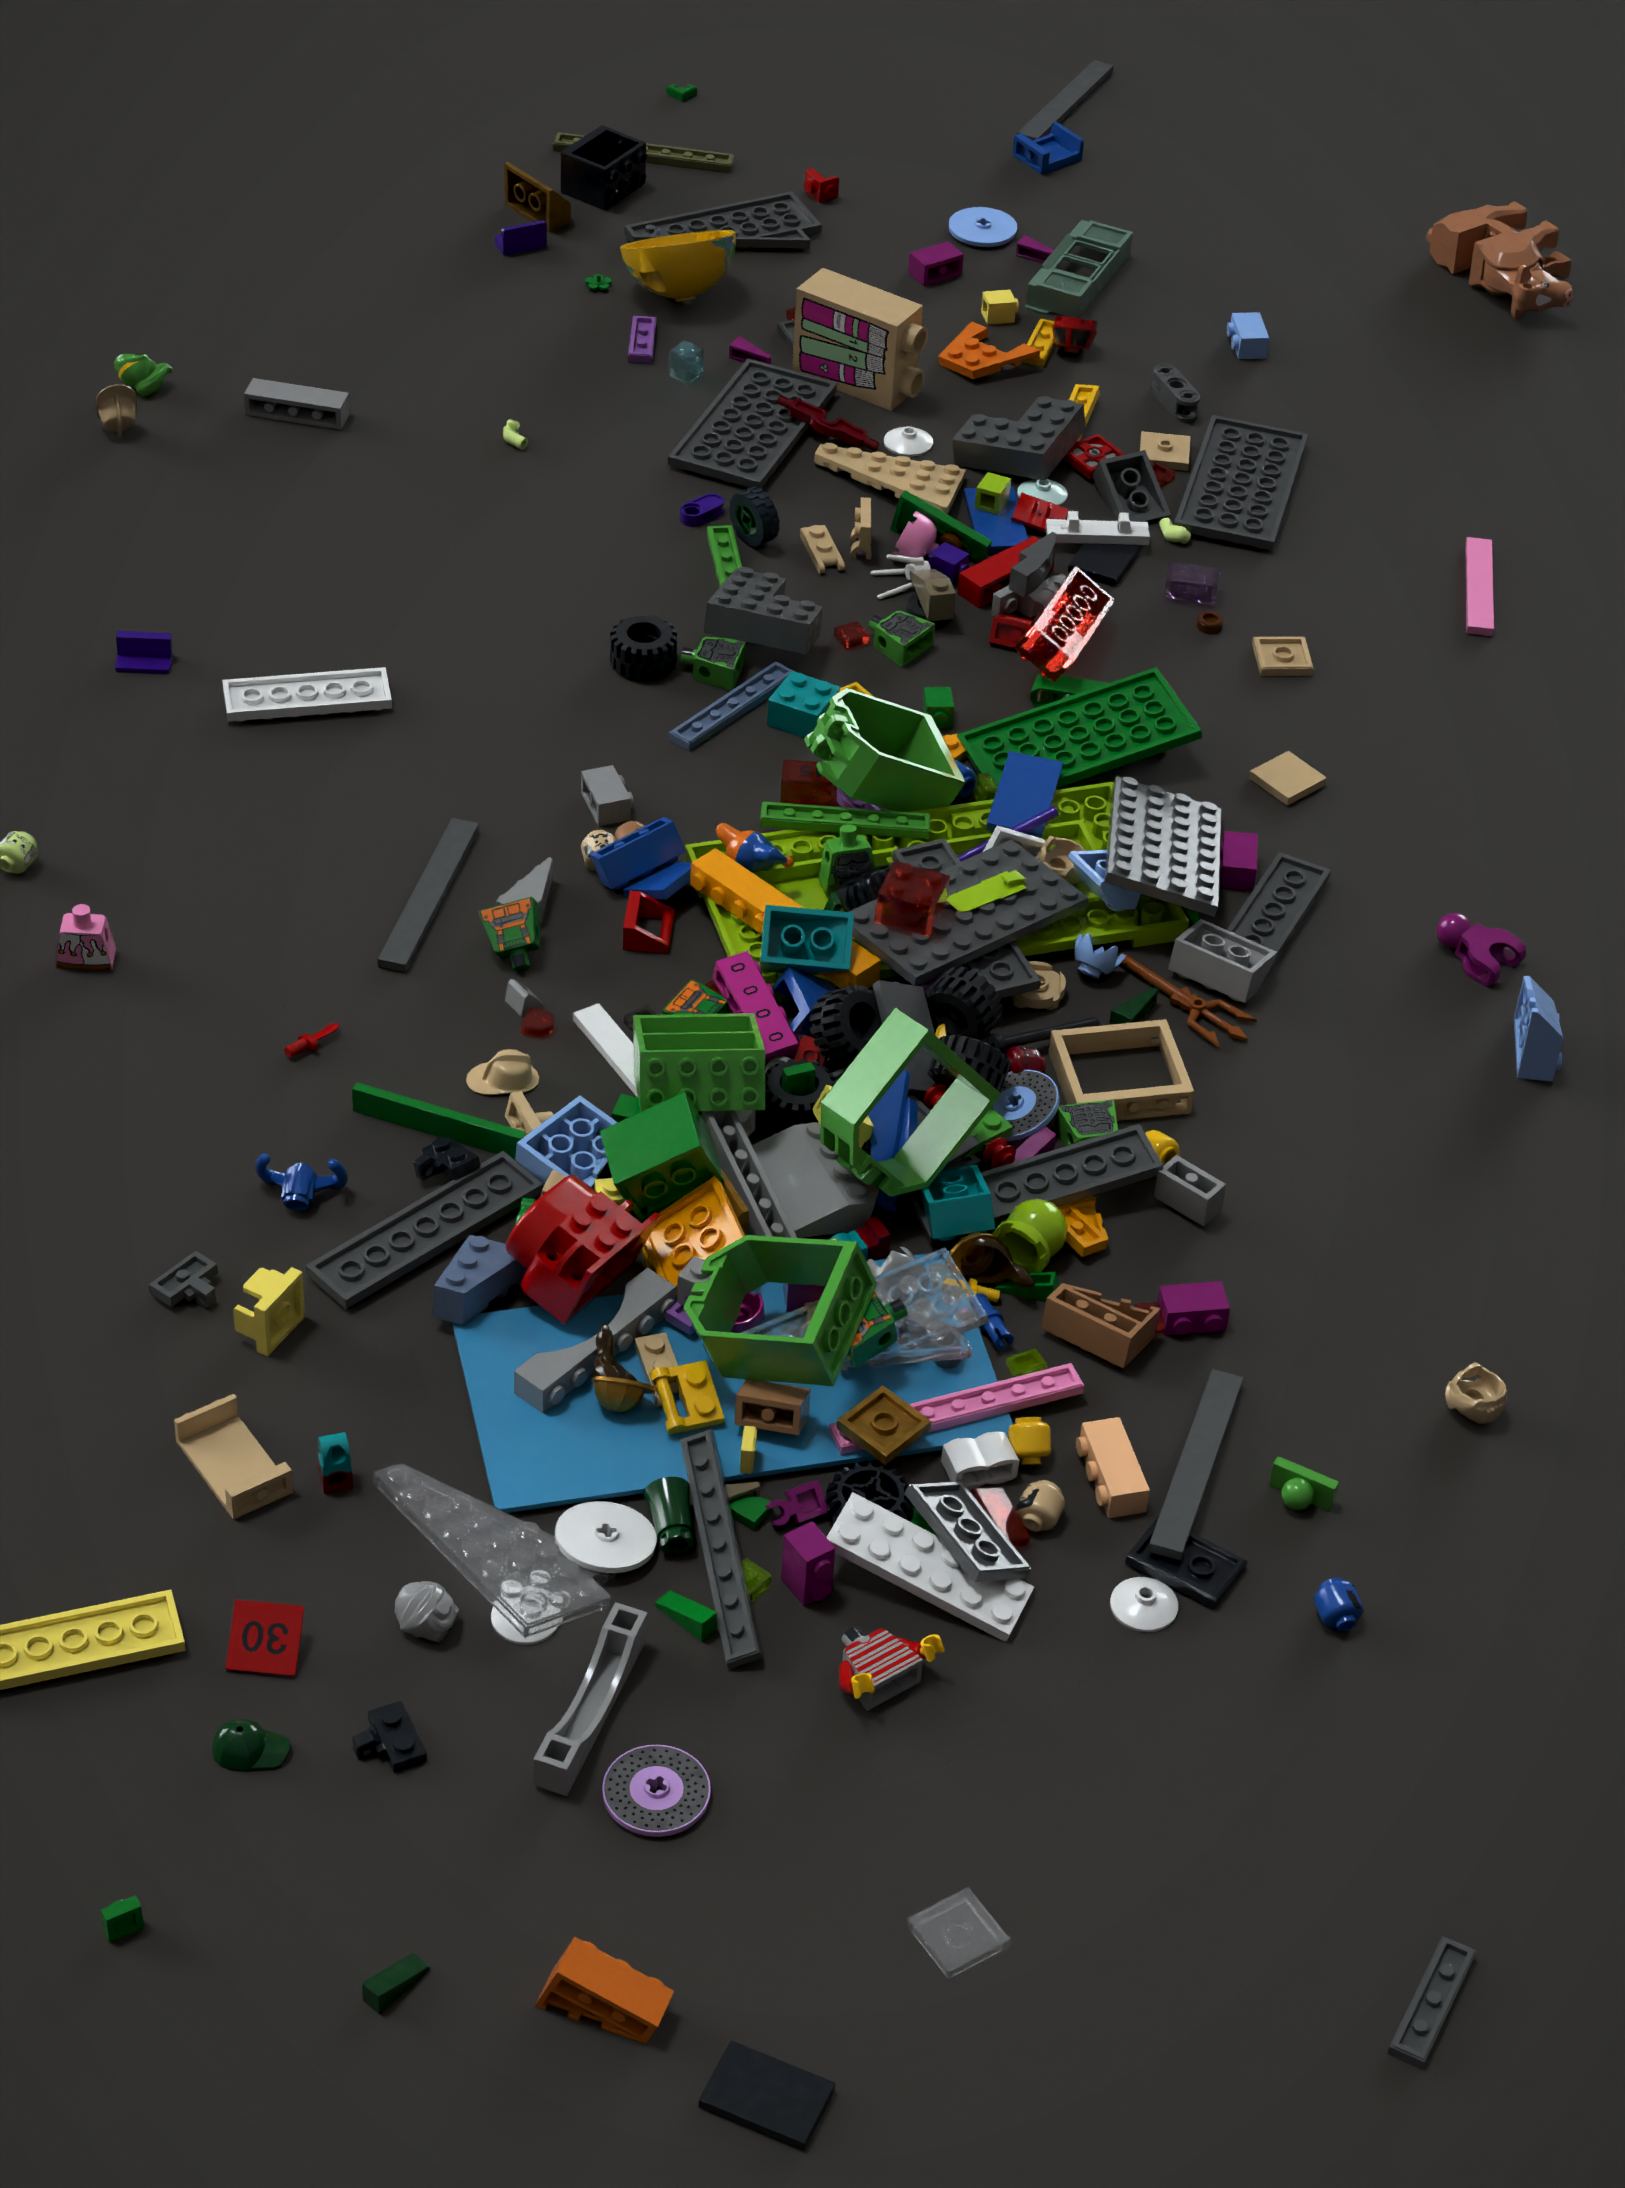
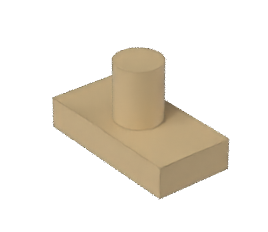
(521, 1115)

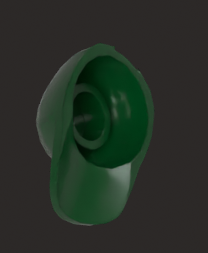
(247, 1746)

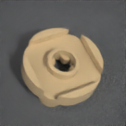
(1050, 992)

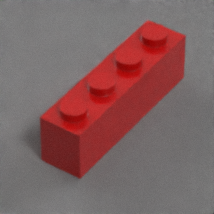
(991, 575)

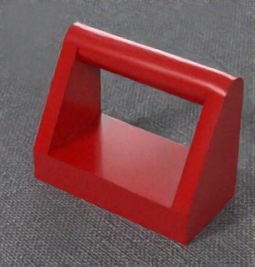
(1008, 629)
(638, 939)

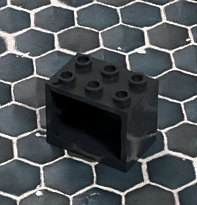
(603, 167)

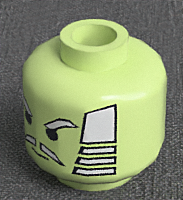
(17, 852)

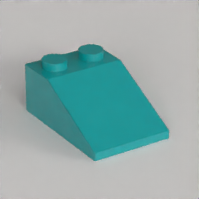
(806, 940)
(958, 1203)

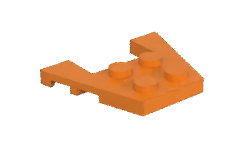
(975, 359)

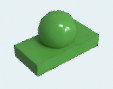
(1302, 1486)

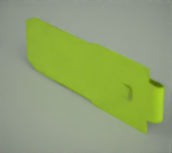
(988, 891)

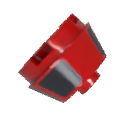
(1074, 333)

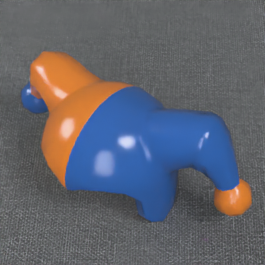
(751, 849)

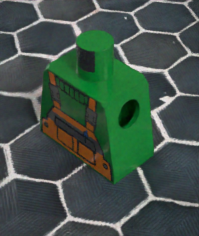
(513, 930)
(696, 999)
(876, 1330)

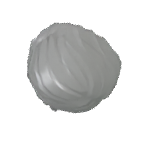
(425, 1610)

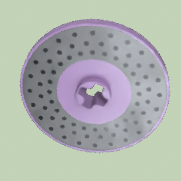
(669, 1810)

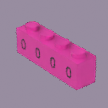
(746, 992)

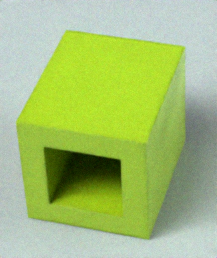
(992, 493)

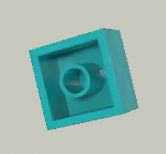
(799, 704)

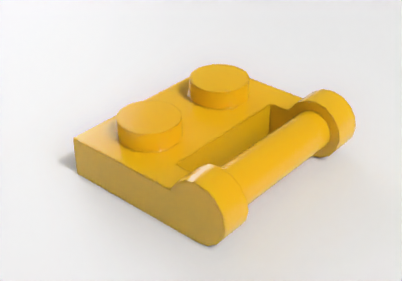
(696, 1394)

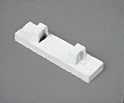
(1098, 532)

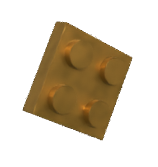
(883, 1424)

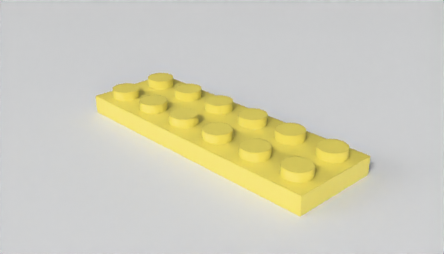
(89, 1639)

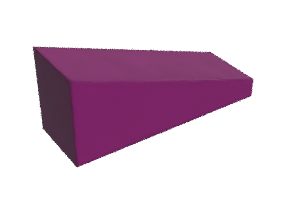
(1032, 250)
(743, 350)
(1036, 1144)

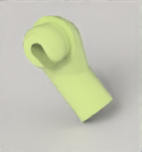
(512, 436)
(1174, 533)

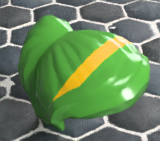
(141, 373)

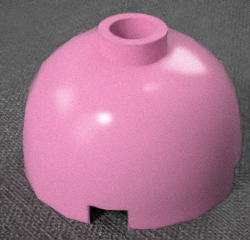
(917, 538)

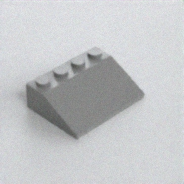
(811, 1184)

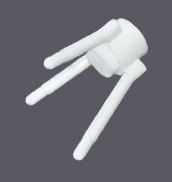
(915, 565)

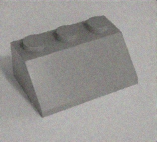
(1221, 960)

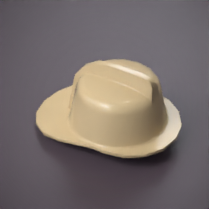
(117, 408)
(503, 1074)

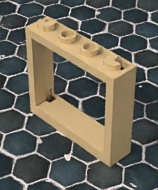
(1132, 1102)

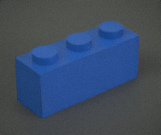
(638, 853)

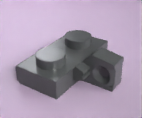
(187, 1280)

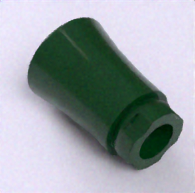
(671, 1513)

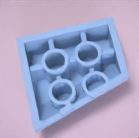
(1536, 1033)
(567, 1143)

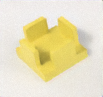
(276, 1312)

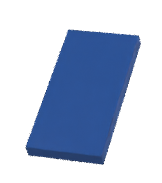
(995, 527)
(1024, 791)

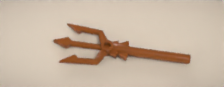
(1196, 1006)

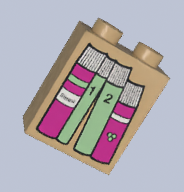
(859, 338)

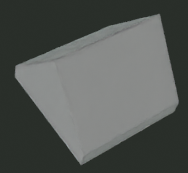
(521, 998)

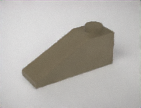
(934, 593)

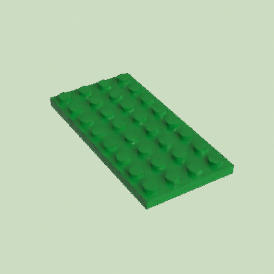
(1088, 729)

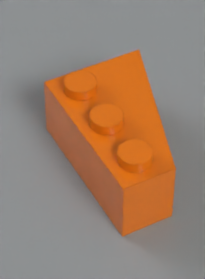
(606, 1991)

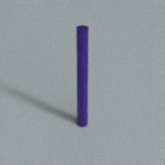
(1023, 827)

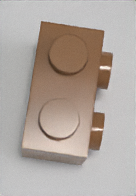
(772, 1406)

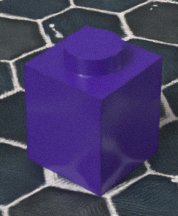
(949, 561)

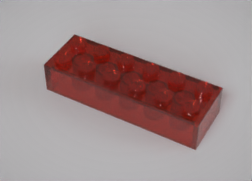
(1064, 624)

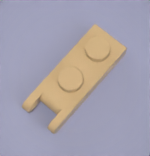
(821, 548)
(652, 1353)

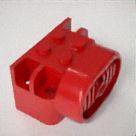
(575, 1245)

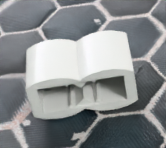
(980, 1460)

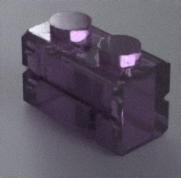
(1192, 583)

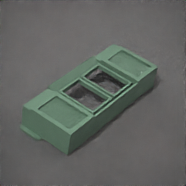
(1071, 293)

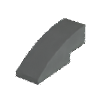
(1033, 566)

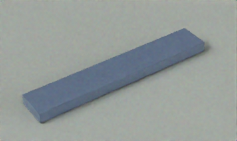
(729, 707)

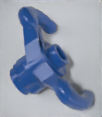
(301, 1181)

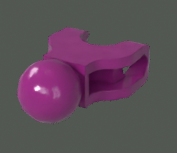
(1480, 947)

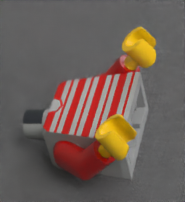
(883, 1664)

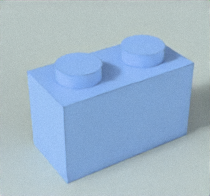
(1248, 335)

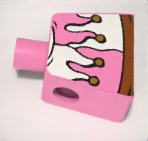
(85, 941)

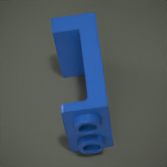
(1049, 152)
(805, 991)

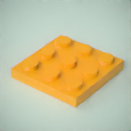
(692, 1227)

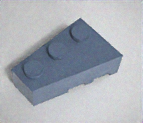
(474, 1278)

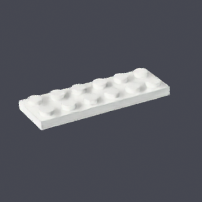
(306, 694)
(924, 1567)

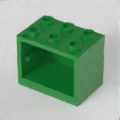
(660, 1155)

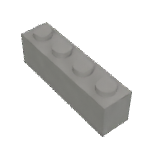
(296, 403)

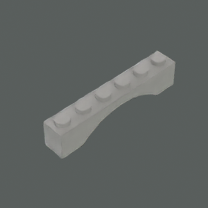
(554, 1374)
(571, 1740)

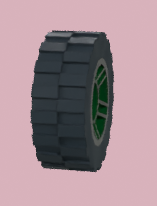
(754, 516)

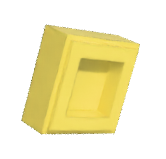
(748, 1449)

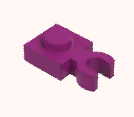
(802, 1503)

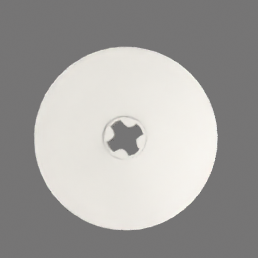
(605, 1537)

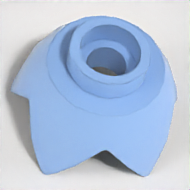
(1095, 962)

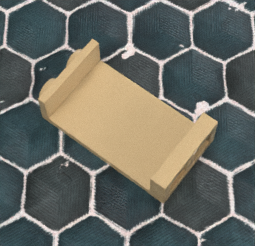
(231, 1458)

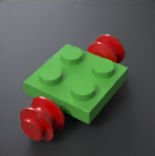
(989, 1132)

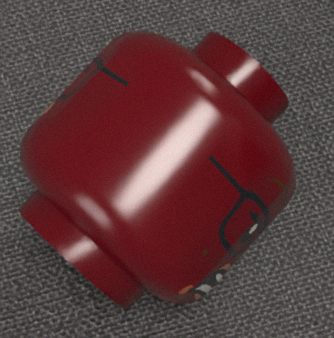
(1025, 1059)

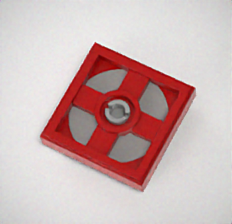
(1087, 452)

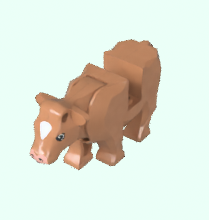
(1503, 257)

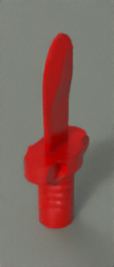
(308, 1042)

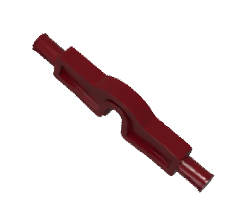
(837, 429)

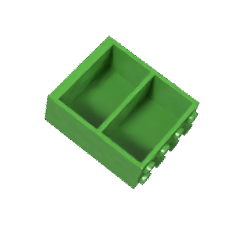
(705, 1055)

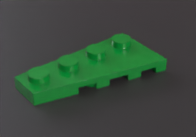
(973, 542)

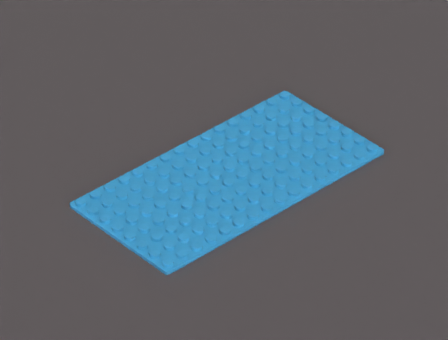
(592, 1454)

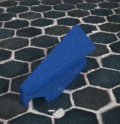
(893, 1125)

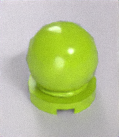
(1033, 1233)

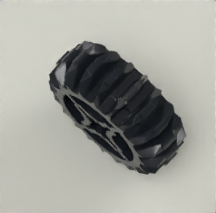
(863, 887)
(873, 1484)

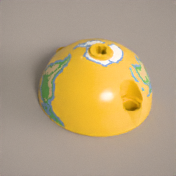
(680, 263)

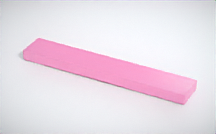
(1479, 587)

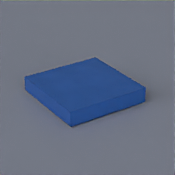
(663, 881)

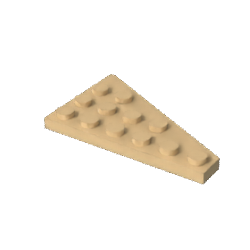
(925, 479)

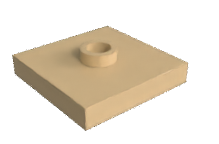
(1166, 449)

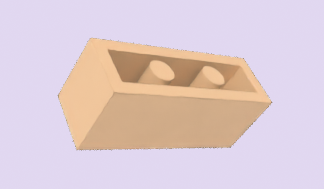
(1113, 1467)

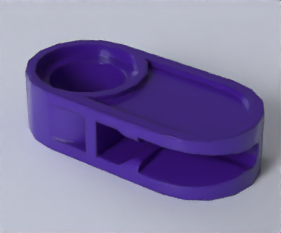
(705, 507)

